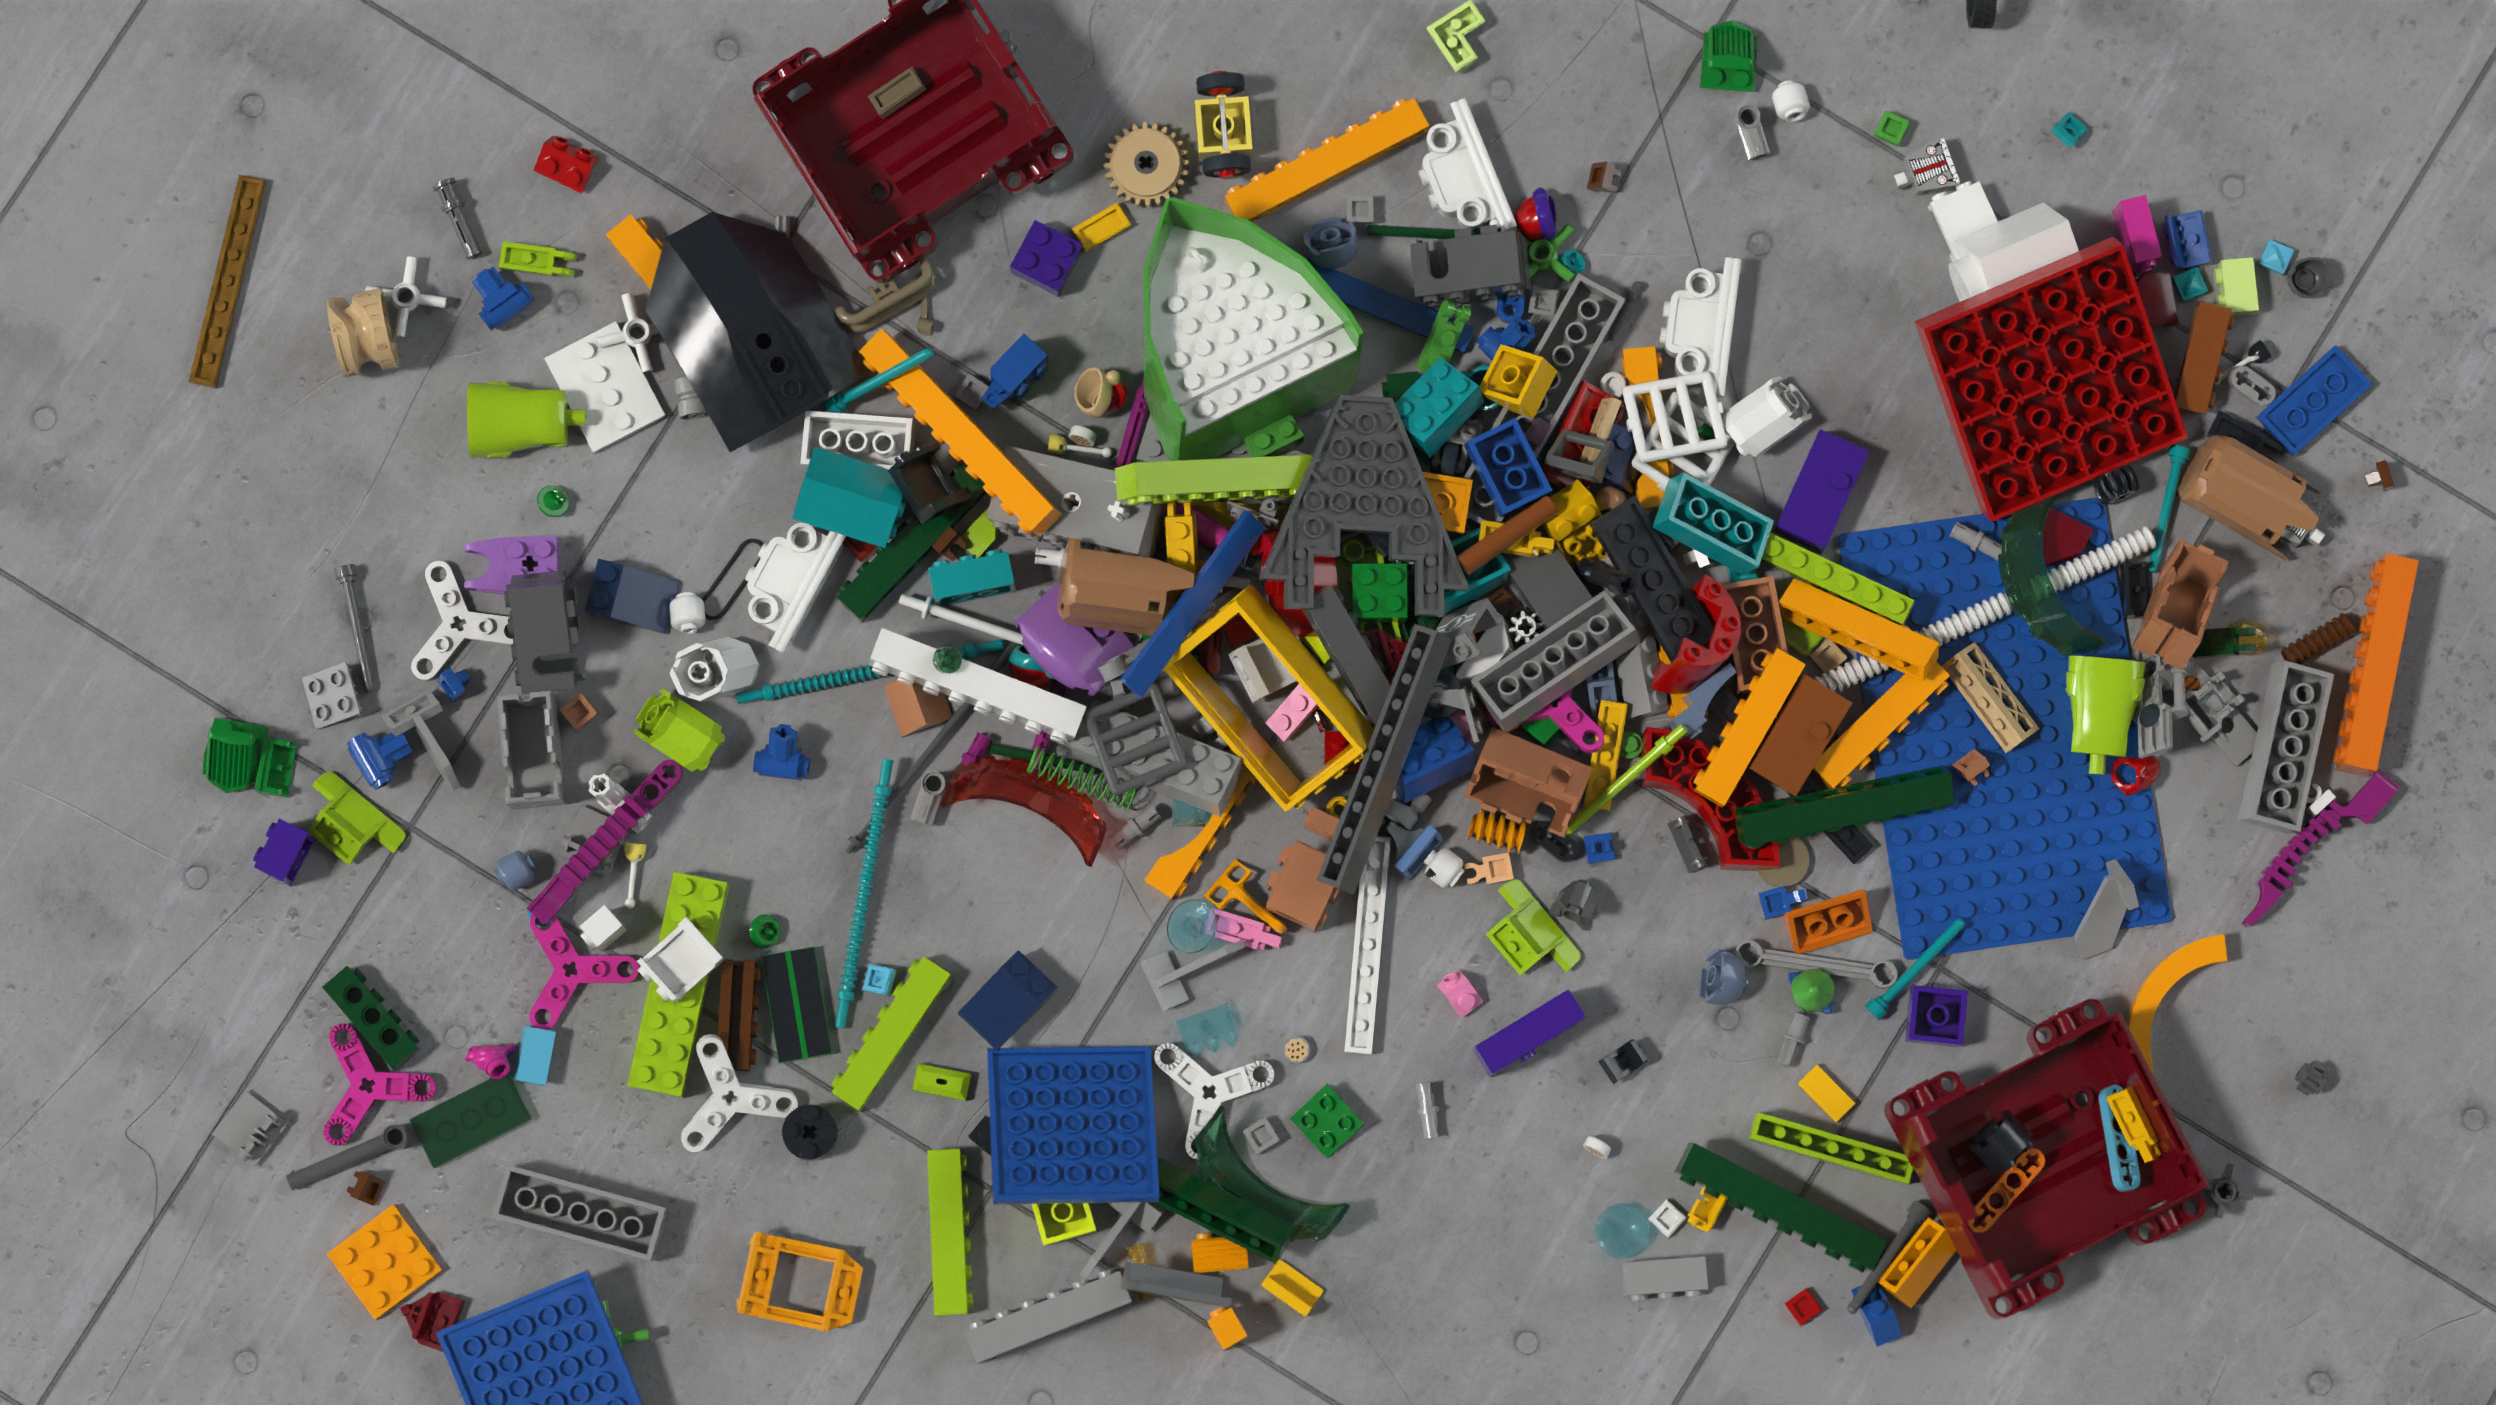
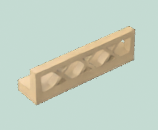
(1987, 699)

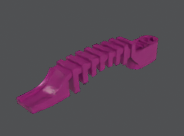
(2363, 805)
(580, 865)

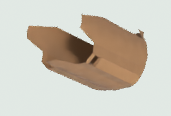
(2245, 491)
(1116, 589)

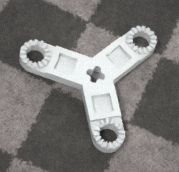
(447, 640)
(1194, 1078)
(722, 1079)

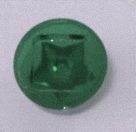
(947, 659)

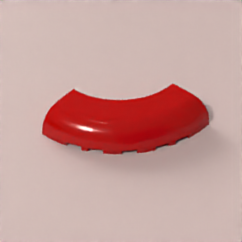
(1676, 776)

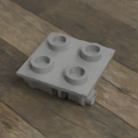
(1266, 515)
(332, 695)
(583, 827)
(250, 1128)

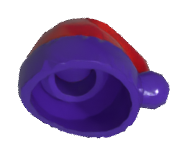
(1537, 216)

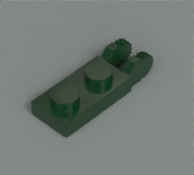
(2224, 642)

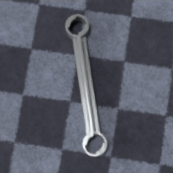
(1119, 664)
(1807, 962)

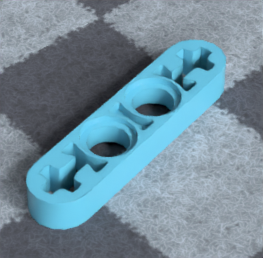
(2113, 1140)

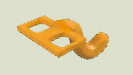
(1237, 891)

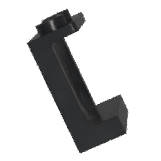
(927, 484)

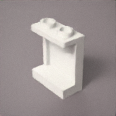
(1961, 213)
(1260, 670)
(679, 962)

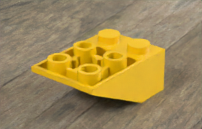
(1571, 524)

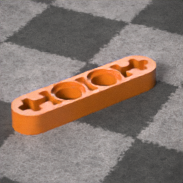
(2008, 1194)

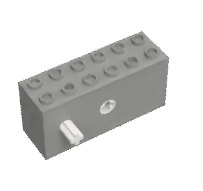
(1088, 507)

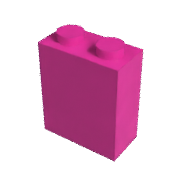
(2137, 233)

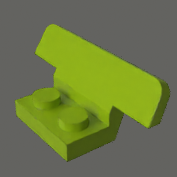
(350, 821)
(1530, 932)

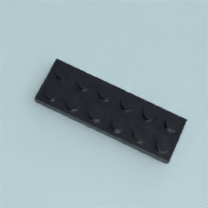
(1661, 588)

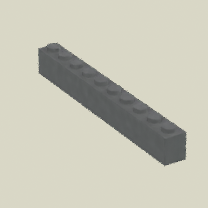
(1384, 759)

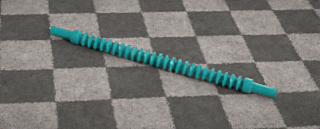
(769, 692)
(846, 995)

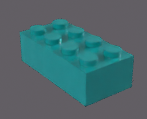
(1713, 523)

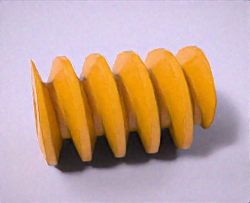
(1497, 830)

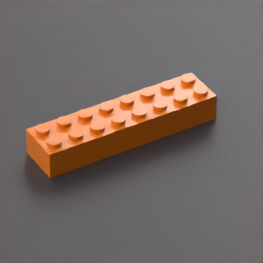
(2375, 665)

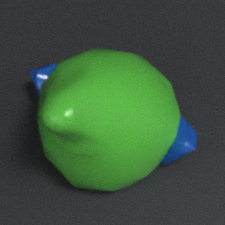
(1812, 990)

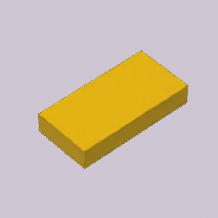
(1101, 227)
(1826, 1093)

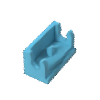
(534, 1056)

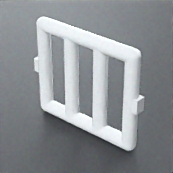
(1652, 443)
(1669, 450)

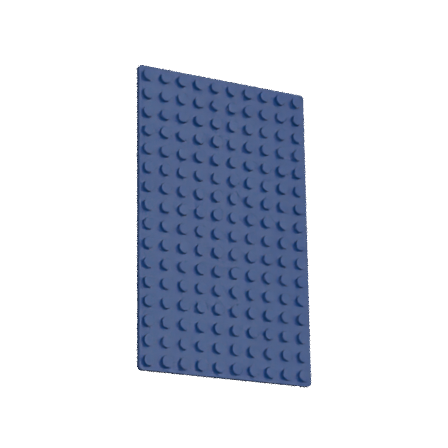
(2036, 834)

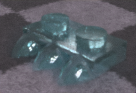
(1207, 1028)

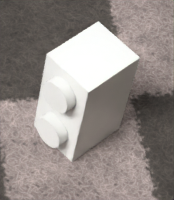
(602, 929)

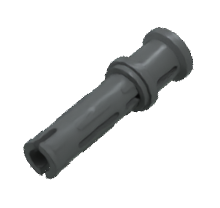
(453, 206)

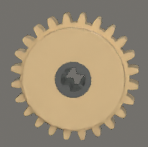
(1146, 184)

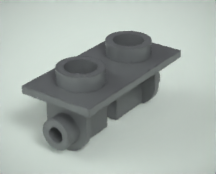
(1690, 843)

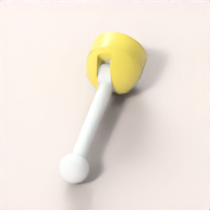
(1057, 446)
(633, 853)

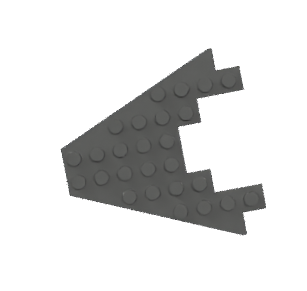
(1364, 482)

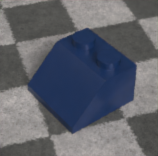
(1619, 469)

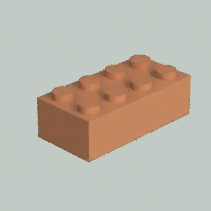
(1760, 627)

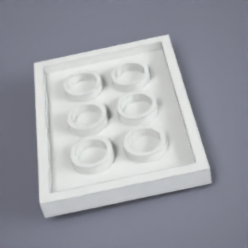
(606, 385)

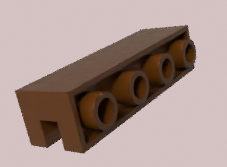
(737, 1011)

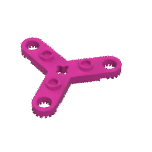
(1570, 720)
(590, 970)
(357, 1102)

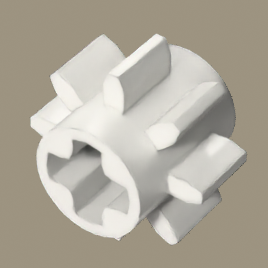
(1529, 622)

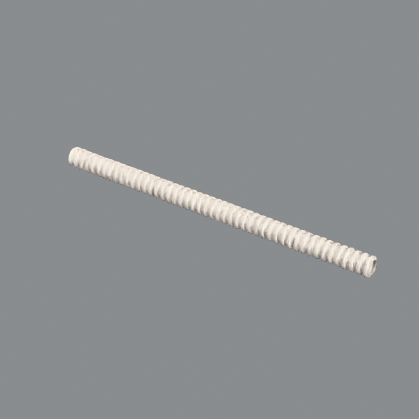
(2000, 605)

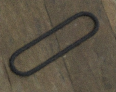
(723, 573)

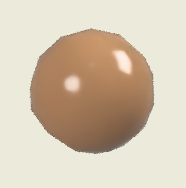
(1608, 498)

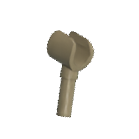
(924, 325)

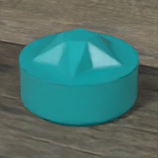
(1573, 261)

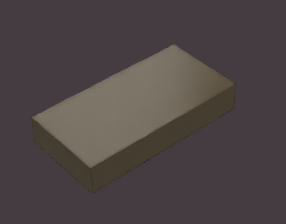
(897, 92)

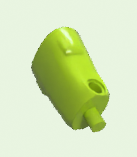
(516, 419)
(2102, 705)

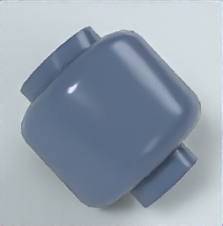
(515, 870)

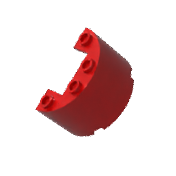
(1324, 575)
(1698, 662)

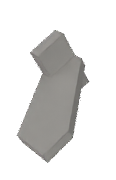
(412, 715)
(2106, 912)
(1166, 980)
(1141, 1213)

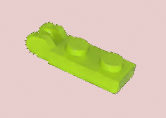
(534, 259)

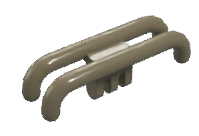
(889, 301)

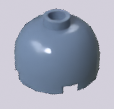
(1331, 243)
(1724, 978)

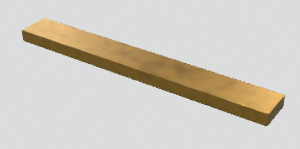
(227, 281)

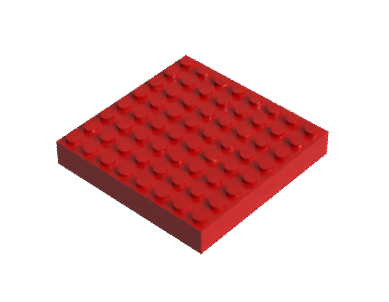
(2051, 379)

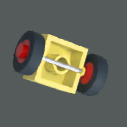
(1223, 125)

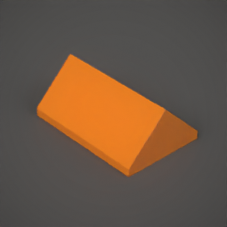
(1828, 922)

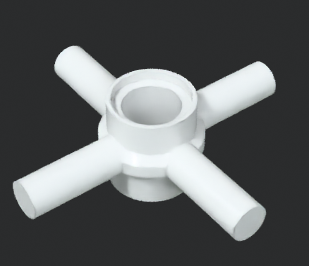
(417, 298)
(624, 336)

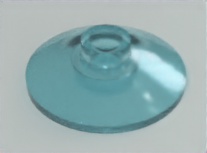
(1182, 922)

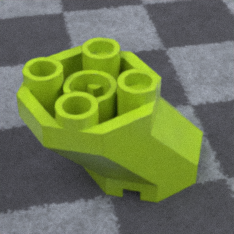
(678, 730)

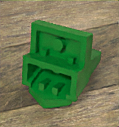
(1728, 57)
(233, 754)

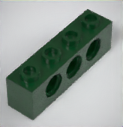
(339, 990)

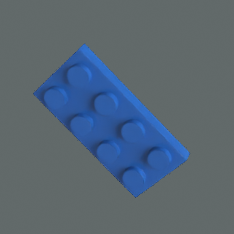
(2313, 400)

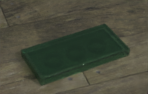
(470, 1119)

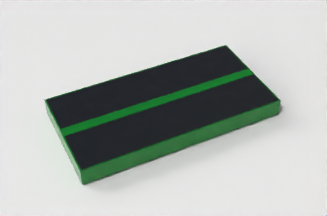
(796, 1005)

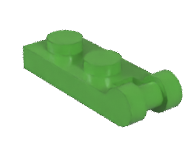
(1443, 334)

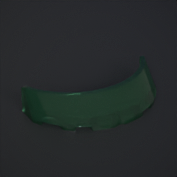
(2030, 588)
(1227, 1170)

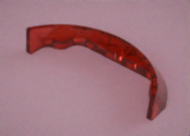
(1012, 784)

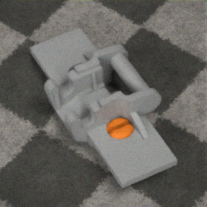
(2217, 703)

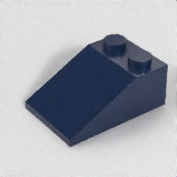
(631, 596)
(1007, 1000)

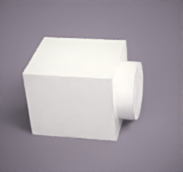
(2010, 249)

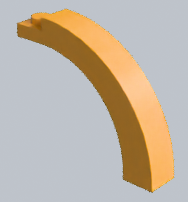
(2157, 983)

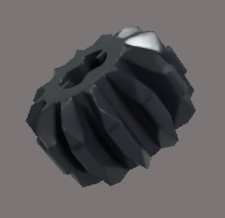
(2116, 484)

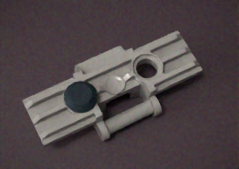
(2153, 716)

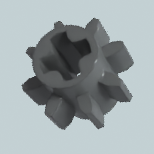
(2311, 1078)

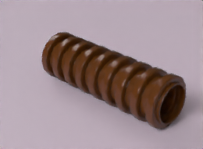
(2318, 639)

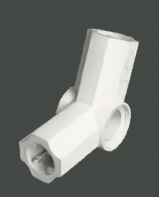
(612, 795)

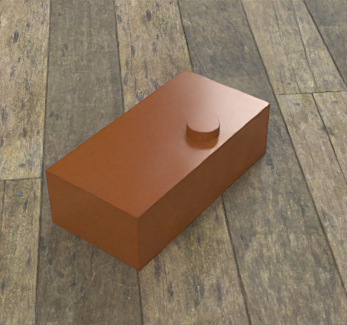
(1799, 734)

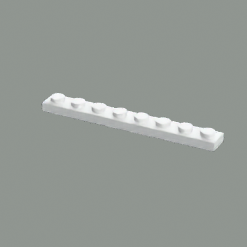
(1367, 949)

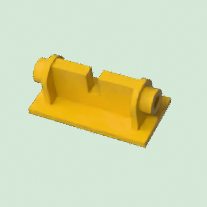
(1705, 1213)

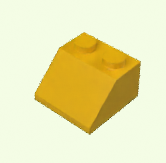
(1517, 380)

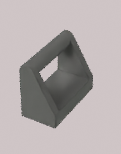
(1594, 472)

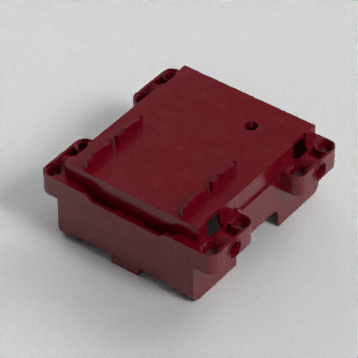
(930, 152)
(2074, 1193)

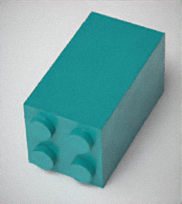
(849, 498)

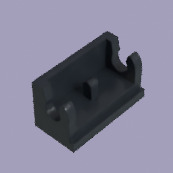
(2134, 589)

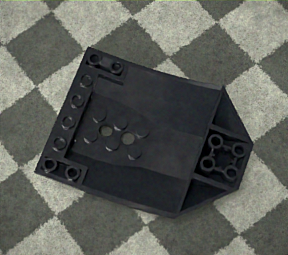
(713, 297)

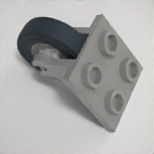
(1449, 462)
(1449, 696)

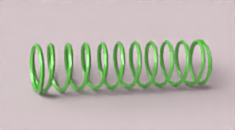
(1131, 793)

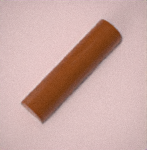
(1507, 534)

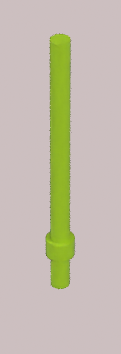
(1663, 746)

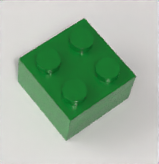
(1379, 592)

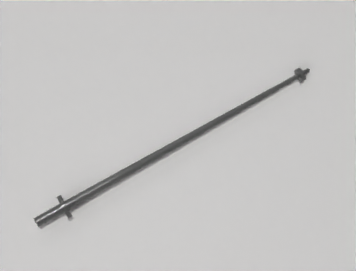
(997, 666)

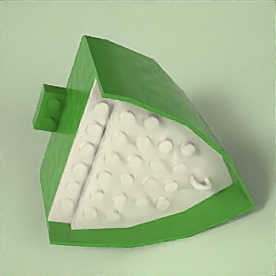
(1237, 336)

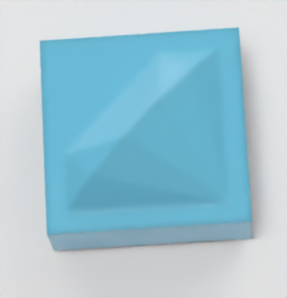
(2275, 257)
(879, 980)

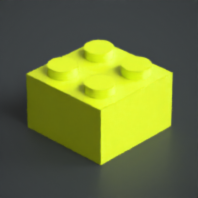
(1063, 1221)

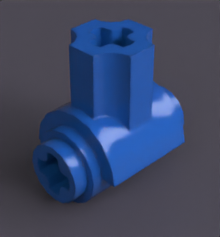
(501, 299)
(1515, 335)
(378, 756)
(781, 756)

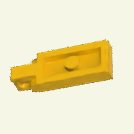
(1527, 546)
(2134, 1123)

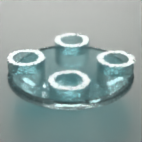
(1622, 1231)

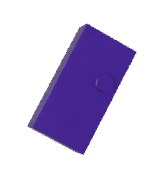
(1821, 491)
(1529, 1033)

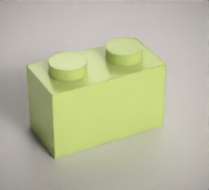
(2237, 286)

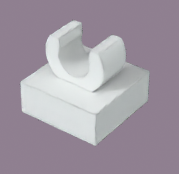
(1696, 557)
(2320, 800)

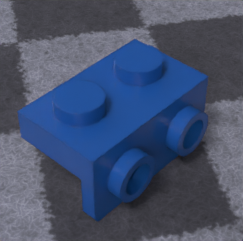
(2187, 240)

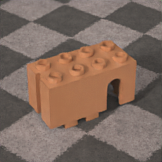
(2181, 604)
(1521, 775)
(1296, 891)

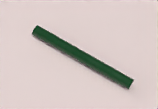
(1411, 232)
(1008, 751)

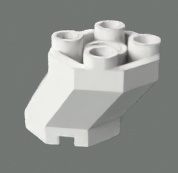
(1766, 417)
(714, 669)

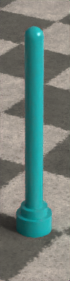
(839, 401)
(2178, 457)
(1879, 1005)

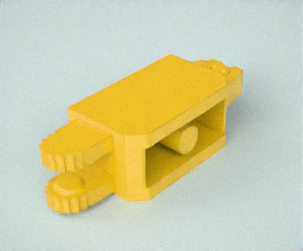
(1182, 538)

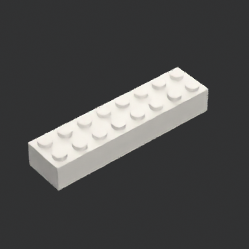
(979, 687)

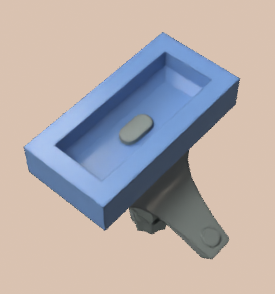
(1412, 847)

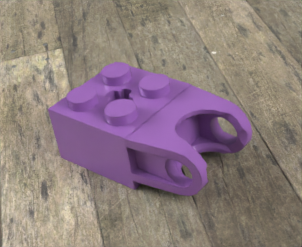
(509, 557)

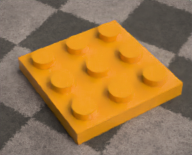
(384, 1262)

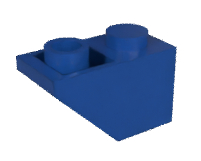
(1879, 1316)

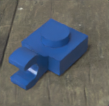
(1777, 901)

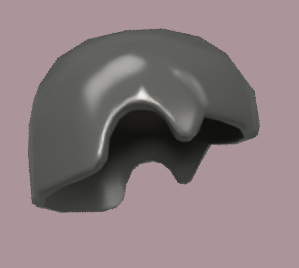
(2309, 277)

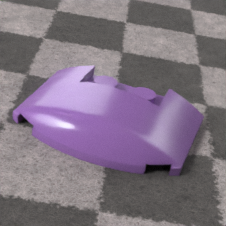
(1066, 650)

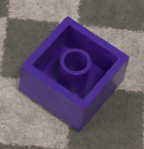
(1046, 258)
(283, 851)
(1936, 1016)

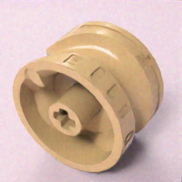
(362, 331)

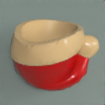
(1100, 392)

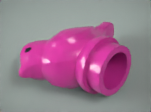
(492, 1059)

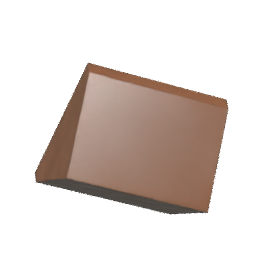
(915, 708)

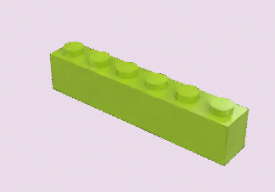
(1836, 579)
(891, 1033)
(1830, 1148)
(948, 1232)

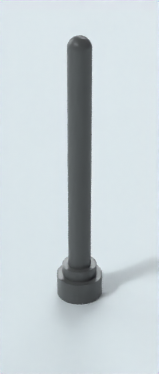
(346, 576)
(1916, 1216)

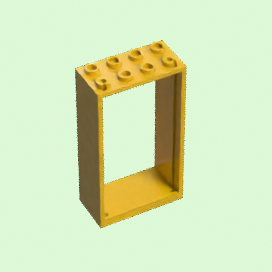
(1234, 726)

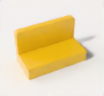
(1292, 1288)

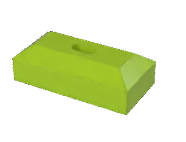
(956, 1086)

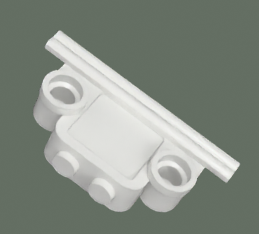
(1462, 174)
(1702, 323)
(790, 580)

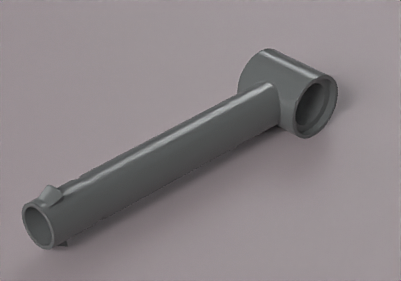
(348, 1157)

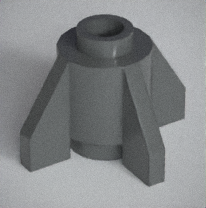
(1576, 903)
(2230, 1189)

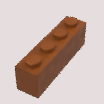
(2202, 356)

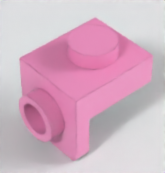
(1459, 993)

